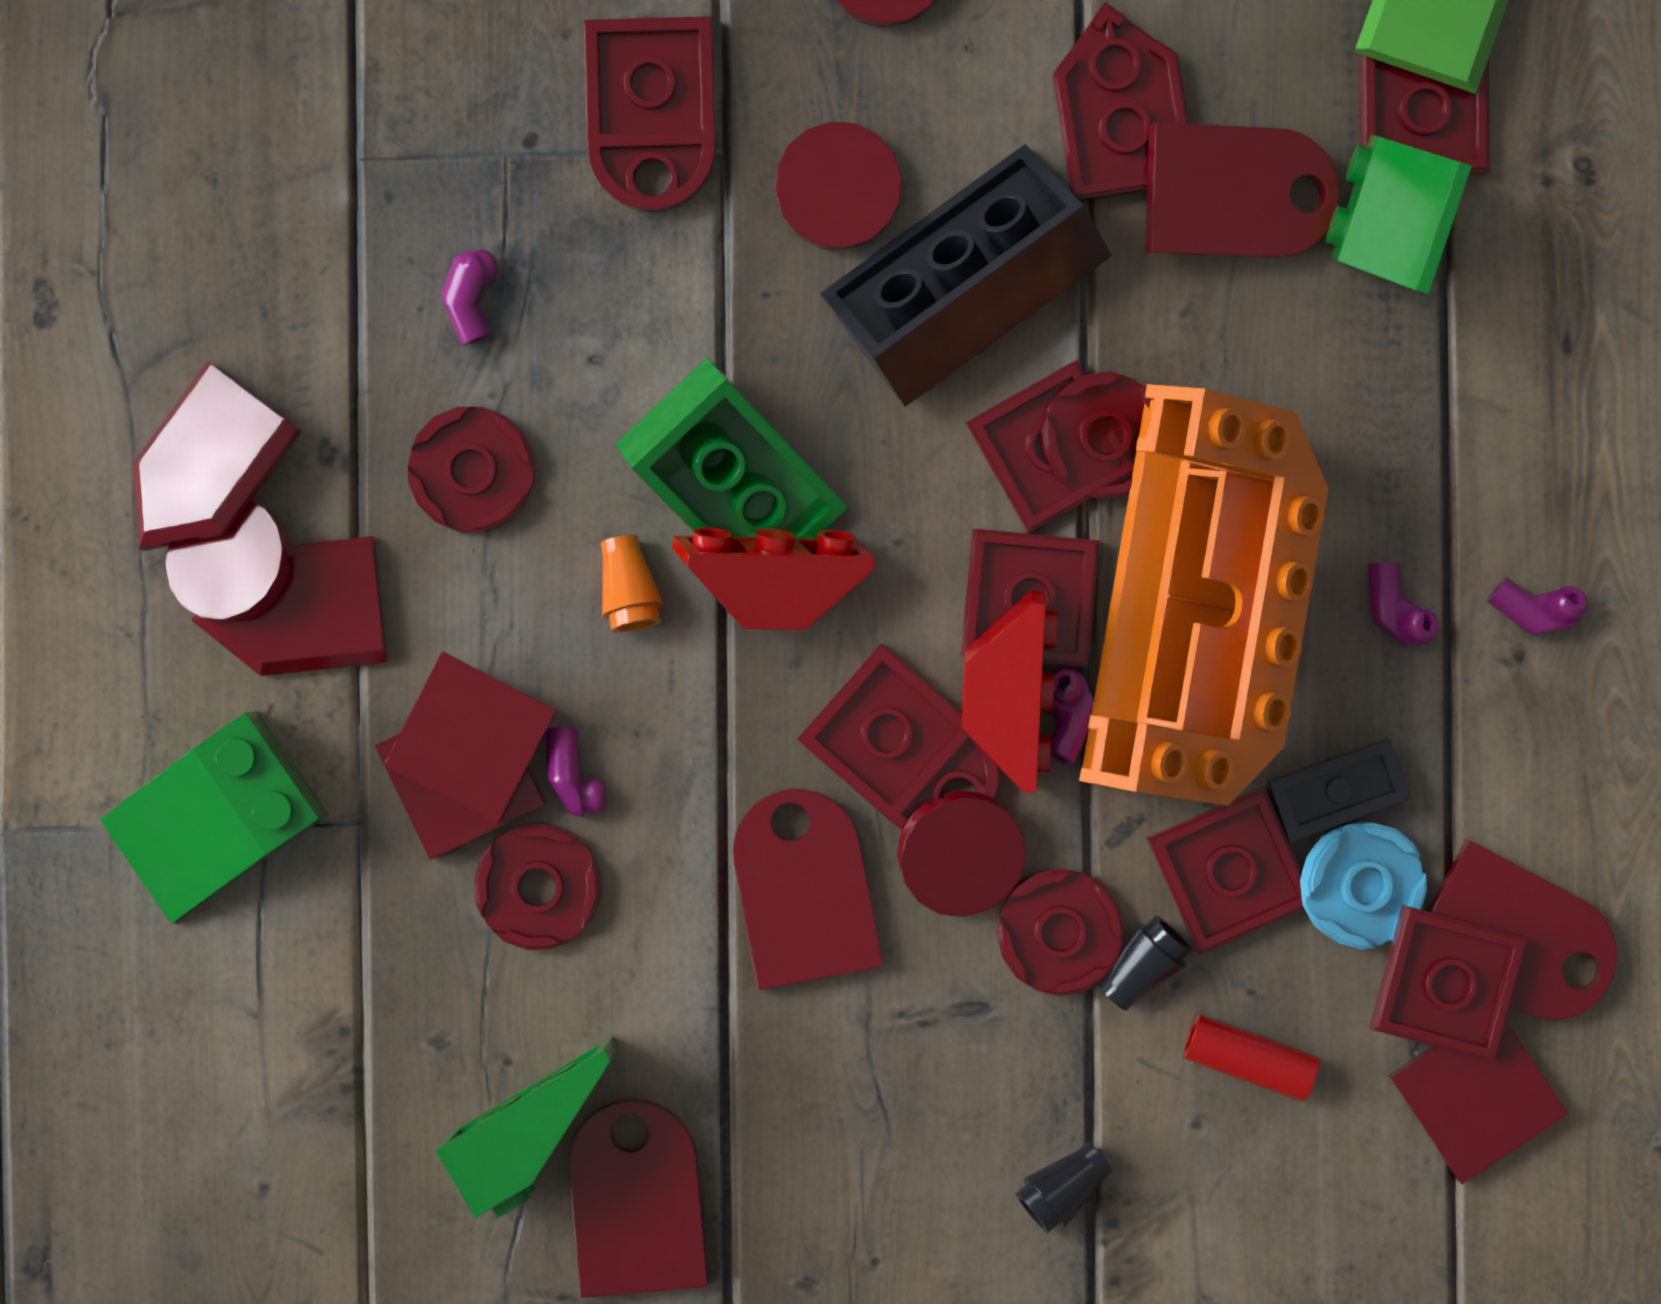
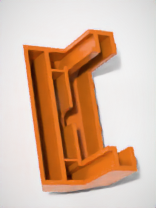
(1206, 598)

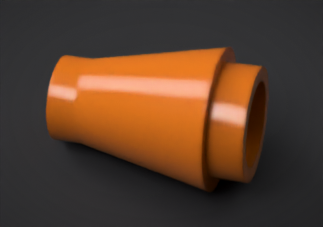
(628, 587)

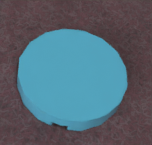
(1359, 882)

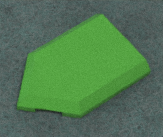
(1433, 37)

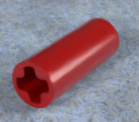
(1251, 1058)

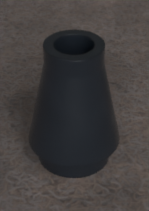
(1147, 961)
(1062, 1187)

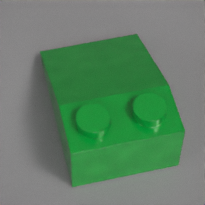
(1397, 212)
(726, 462)
(213, 815)
(507, 1146)

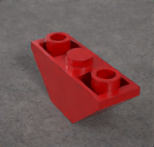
(773, 576)
(1008, 690)

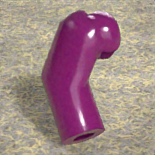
(461, 291)
(1393, 611)
(1539, 613)
(1072, 712)
(565, 777)

